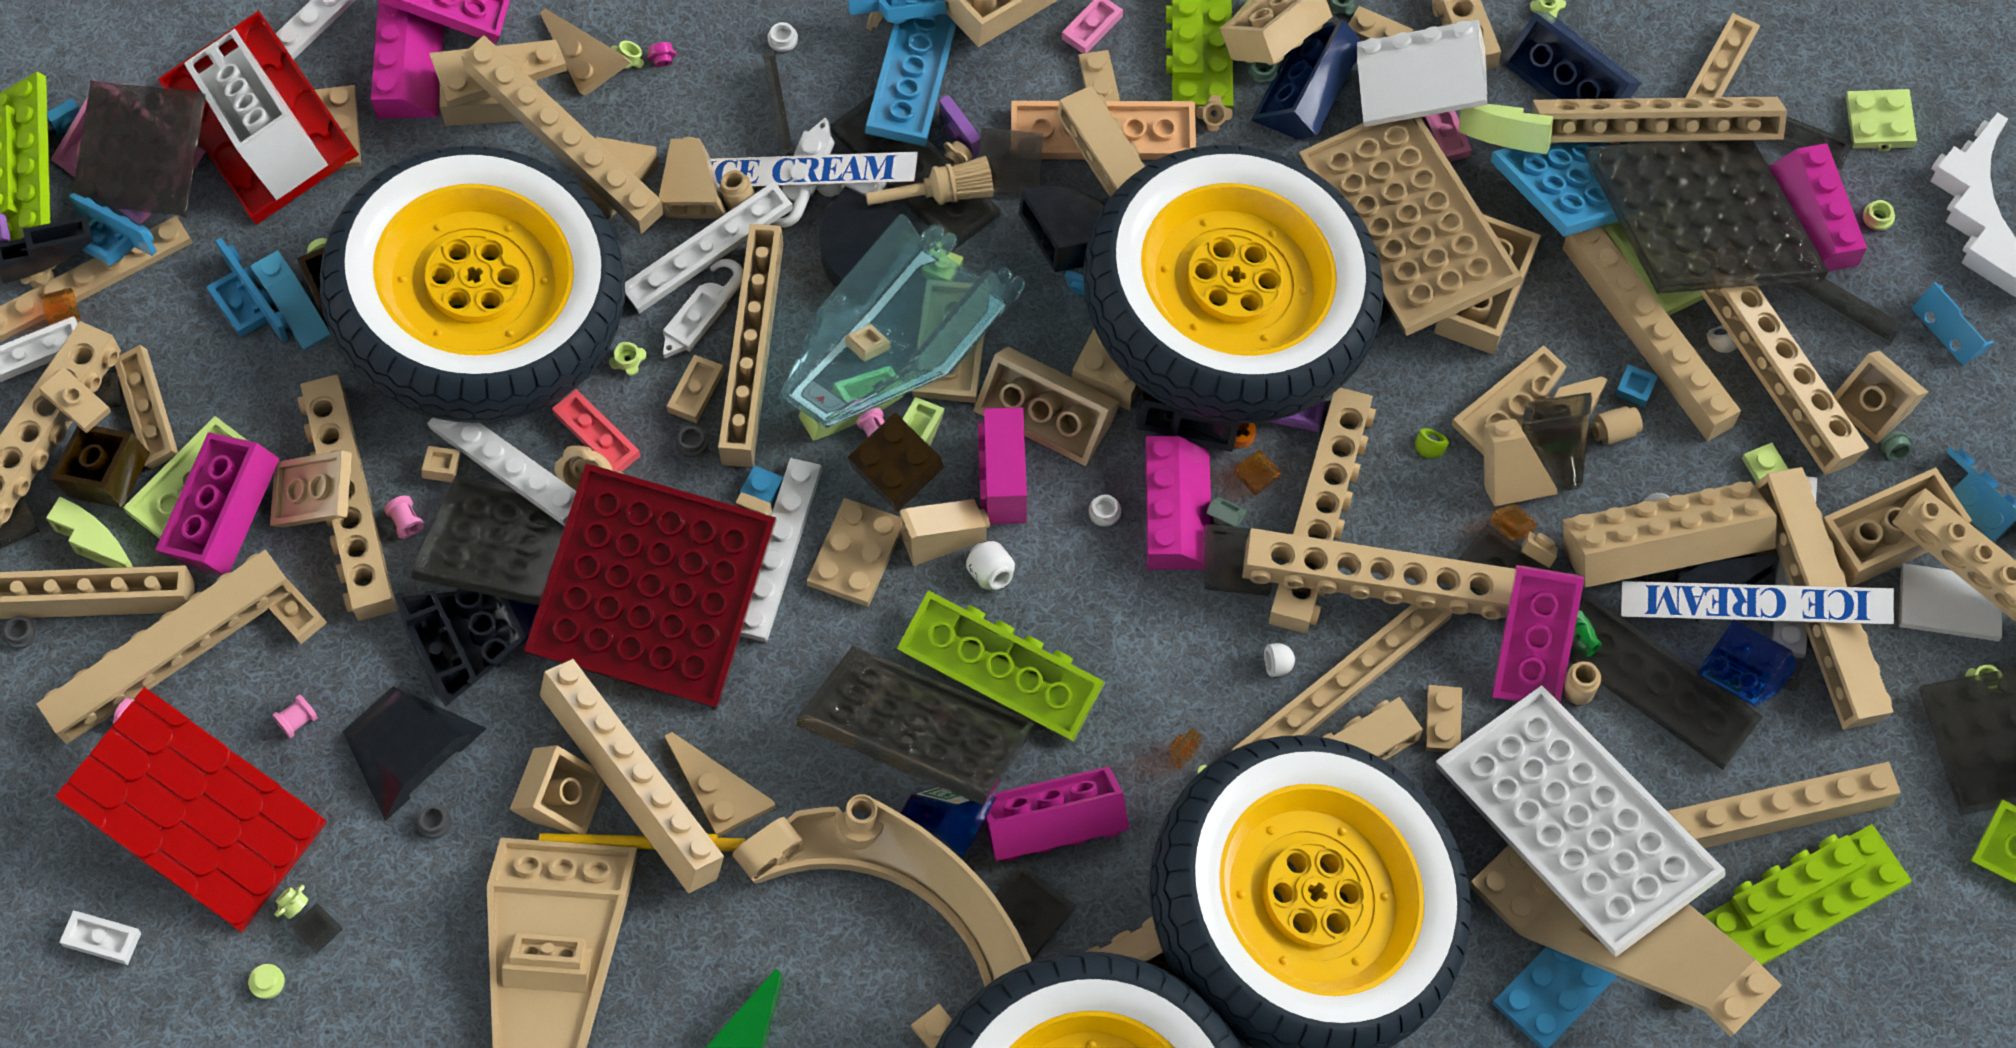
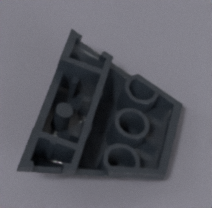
(459, 636)
(403, 743)

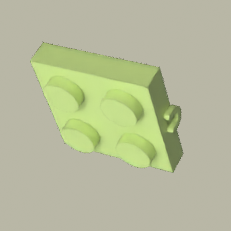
(1881, 119)

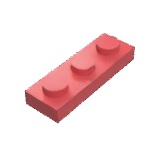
(595, 430)

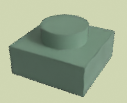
(1226, 513)

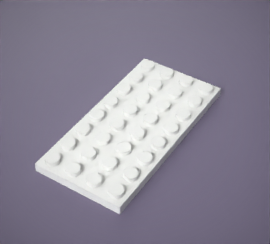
(1580, 820)

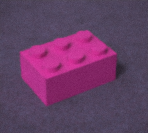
(1002, 465)

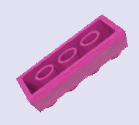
(402, 67)
(1821, 204)
(1176, 502)
(217, 503)
(1056, 814)

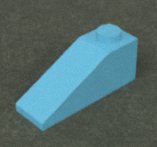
(290, 299)

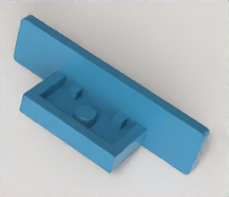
(899, 10)
(111, 233)
(241, 300)
(1981, 500)

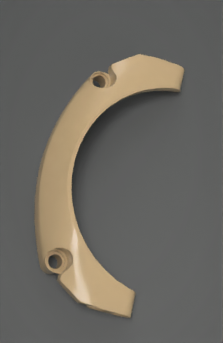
(896, 851)

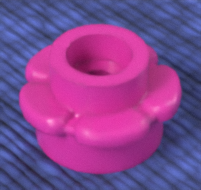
(661, 54)

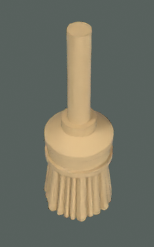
(944, 184)

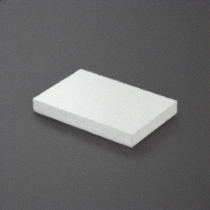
(1945, 604)

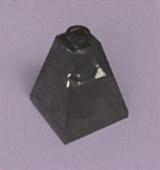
(1560, 436)

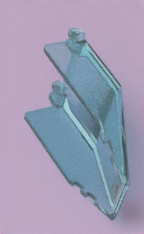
(914, 298)

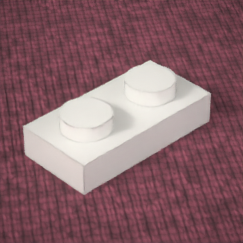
(100, 937)

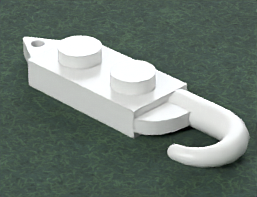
(813, 142)
(700, 311)

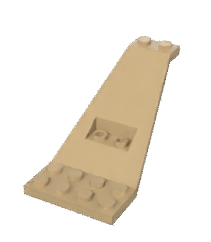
(552, 937)
(1678, 958)

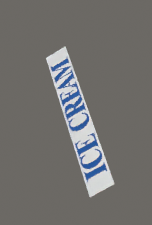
(823, 168)
(1758, 602)

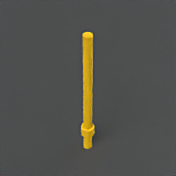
(640, 842)

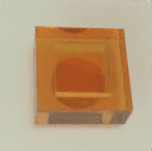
(59, 306)
(1257, 472)
(1513, 522)
(1184, 748)

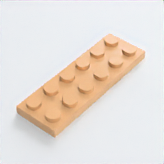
(1153, 126)

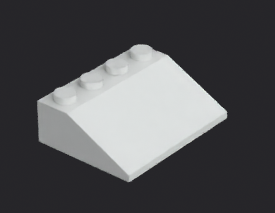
(1422, 73)

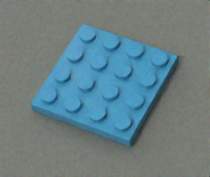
(1558, 185)

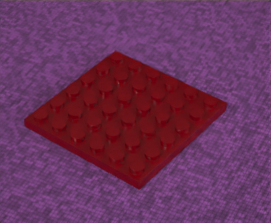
(651, 585)

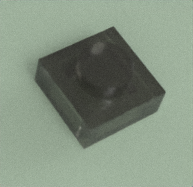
(110, 390)
(316, 928)

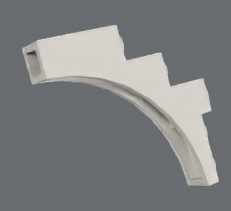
(1974, 208)

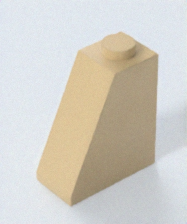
(638, 158)
(689, 182)
(1512, 466)
(942, 529)

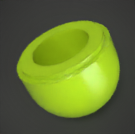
(1428, 447)

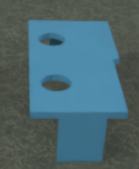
(1950, 324)

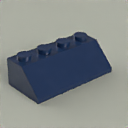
(1565, 64)
(1309, 81)

